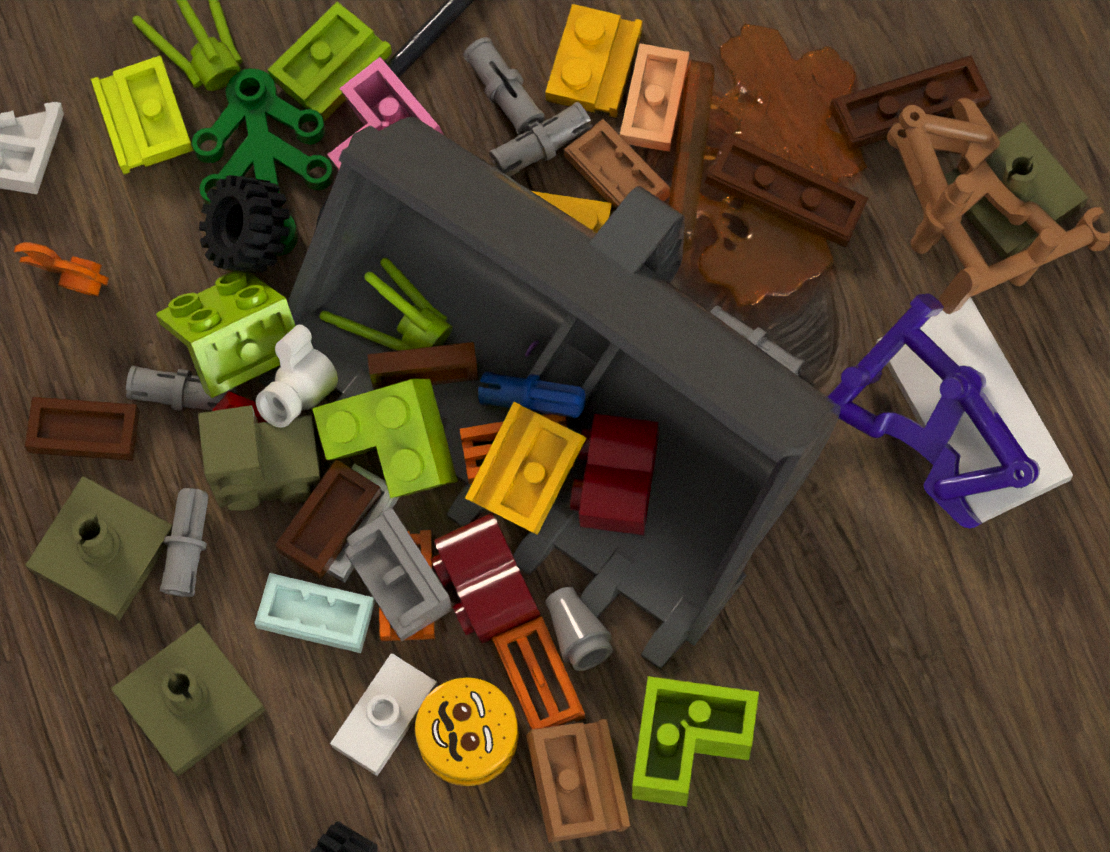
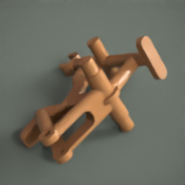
(945, 204)

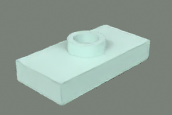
(315, 613)

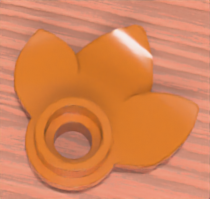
(76, 274)

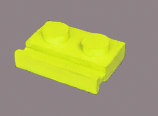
(142, 114)

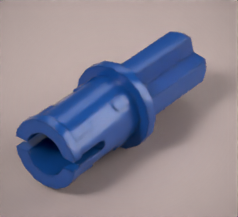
(532, 394)

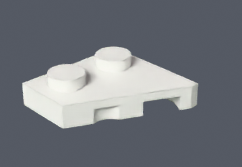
(27, 146)

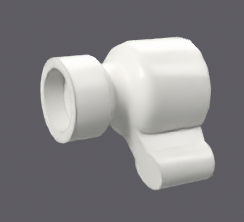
(300, 382)

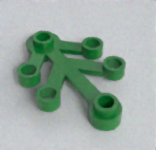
(260, 145)

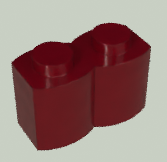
(617, 474)
(485, 578)

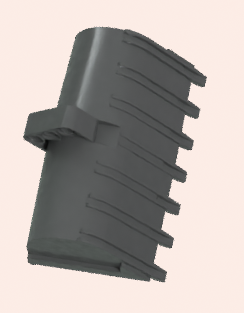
(606, 319)

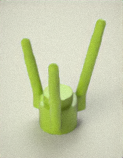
(212, 60)
(420, 326)

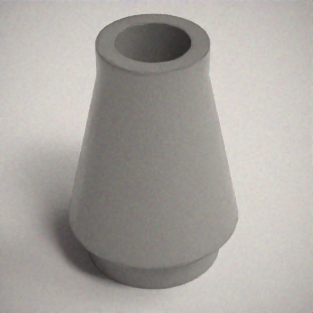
(578, 631)

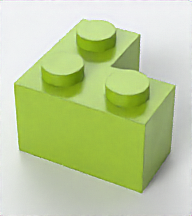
(400, 425)
(683, 721)

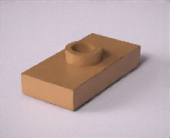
(612, 165)

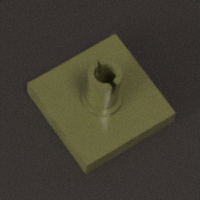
(1031, 175)
(100, 548)
(188, 699)

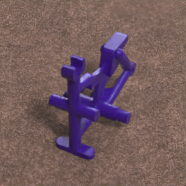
(960, 393)

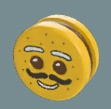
(467, 731)

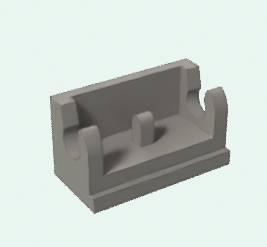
(397, 575)

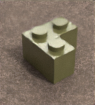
(257, 460)

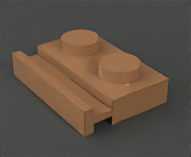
(577, 780)

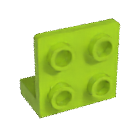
(230, 329)

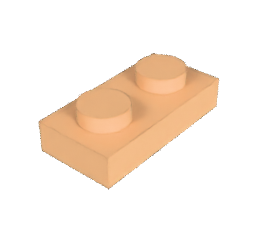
(654, 97)

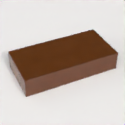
(438, 363)
(82, 428)
(328, 519)

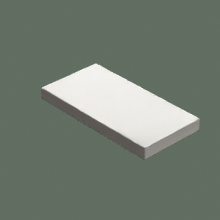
(970, 343)

